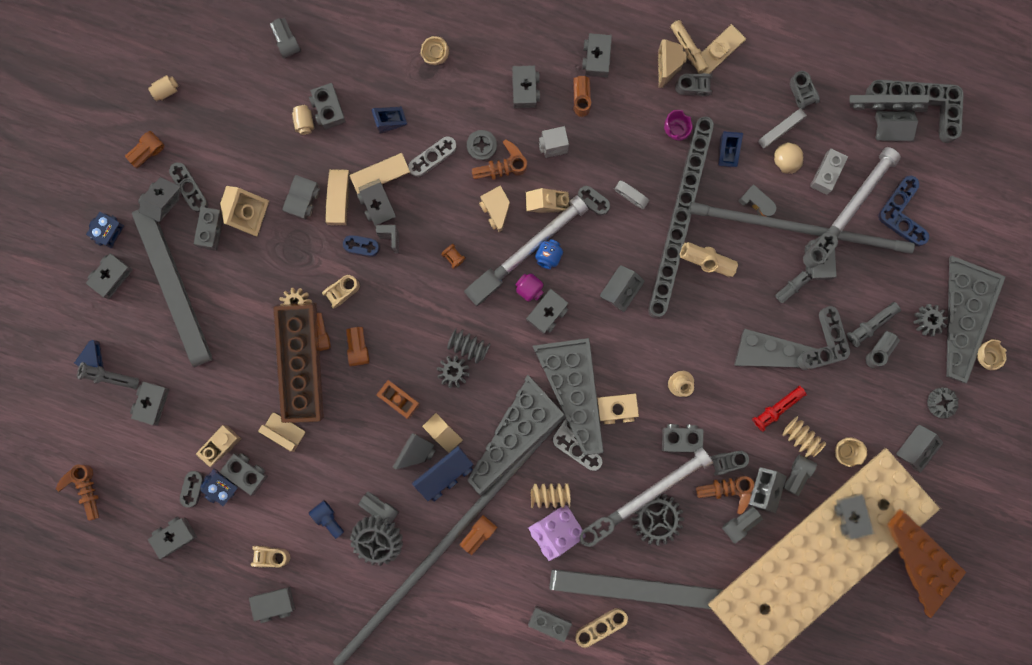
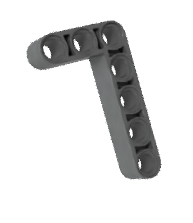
(942, 99)

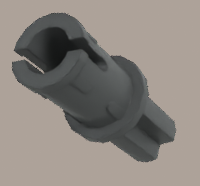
(792, 287)

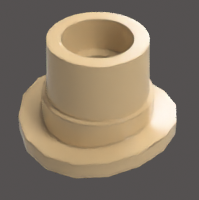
(681, 383)

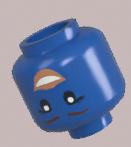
(549, 254)

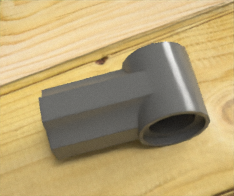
(286, 41)
(883, 349)
(801, 471)
(376, 507)
(738, 527)

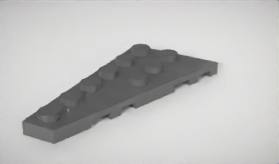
(970, 306)
(573, 382)
(519, 431)

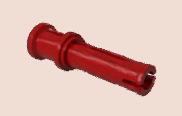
(772, 413)

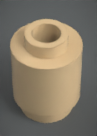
(163, 88)
(302, 119)

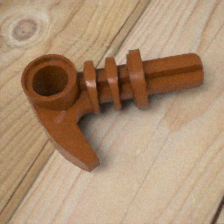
(504, 167)
(84, 485)
(732, 487)

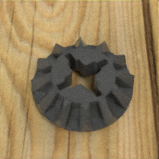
(475, 138)
(936, 397)

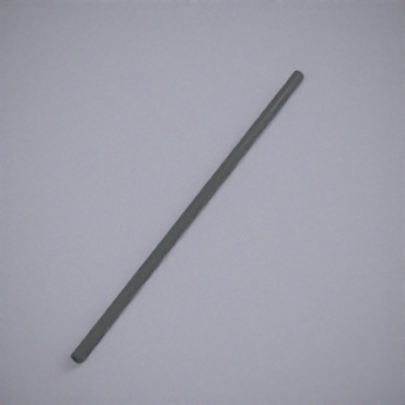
(432, 558)

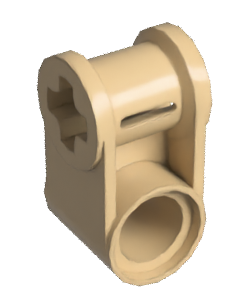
(340, 291)
(266, 557)

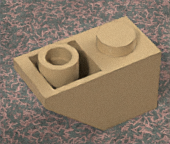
(547, 200)
(497, 206)
(218, 445)

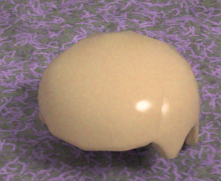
(434, 50)
(788, 157)
(992, 355)
(850, 452)

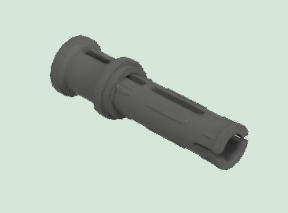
(867, 328)
(98, 374)

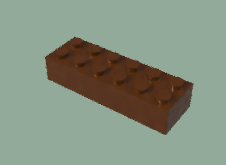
(298, 362)

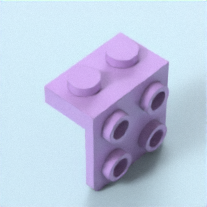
(556, 532)

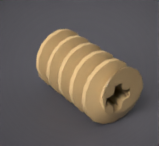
(804, 438)
(550, 495)

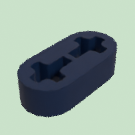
(361, 241)

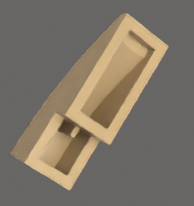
(337, 197)

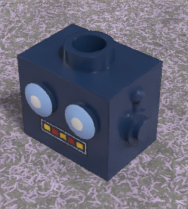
(104, 229)
(218, 488)

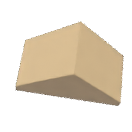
(442, 433)

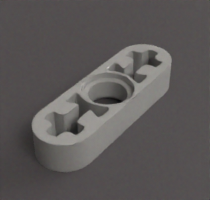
(782, 128)
(446, 152)

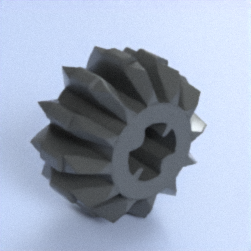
(932, 313)
(450, 378)

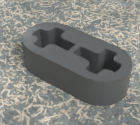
(596, 197)
(187, 487)

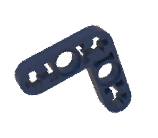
(897, 216)

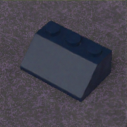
(443, 474)

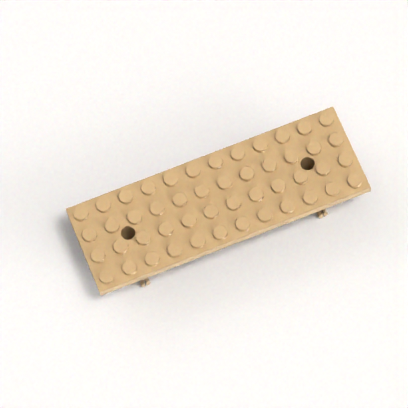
(817, 563)

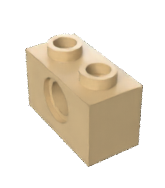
(628, 403)

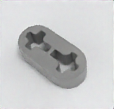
(631, 194)

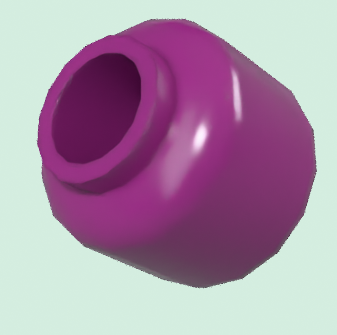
(529, 287)

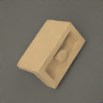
(285, 434)

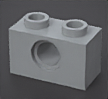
(554, 142)
(829, 171)

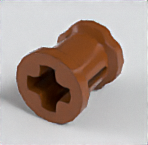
(453, 256)

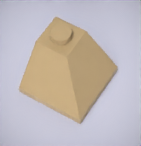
(669, 60)
(243, 209)

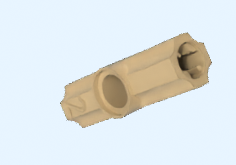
(708, 259)

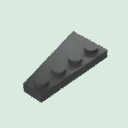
(769, 351)

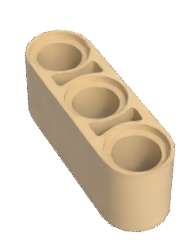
(595, 636)

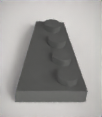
(914, 103)

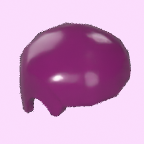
(678, 125)

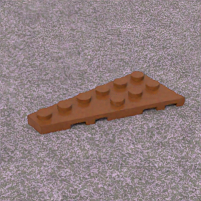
(927, 564)

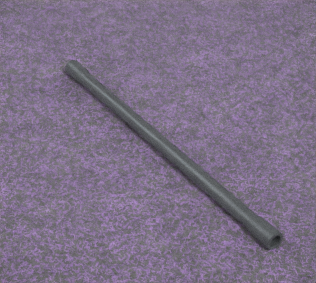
(705, 210)

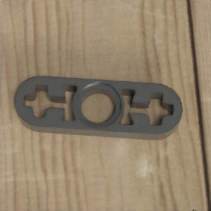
(185, 172)

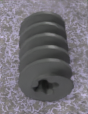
(468, 346)

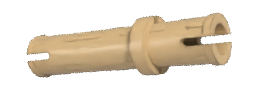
(693, 53)

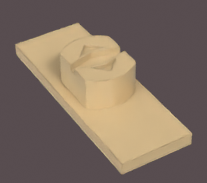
(722, 47)
(384, 170)

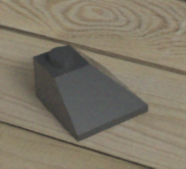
(415, 452)

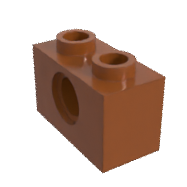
(398, 399)

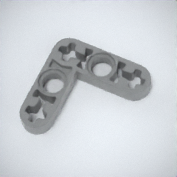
(564, 430)

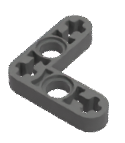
(831, 349)

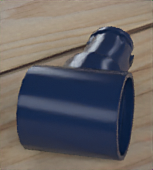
(323, 515)

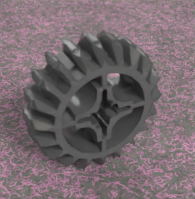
(671, 529)
(376, 540)

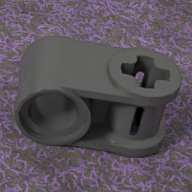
(698, 84)
(804, 91)
(727, 462)

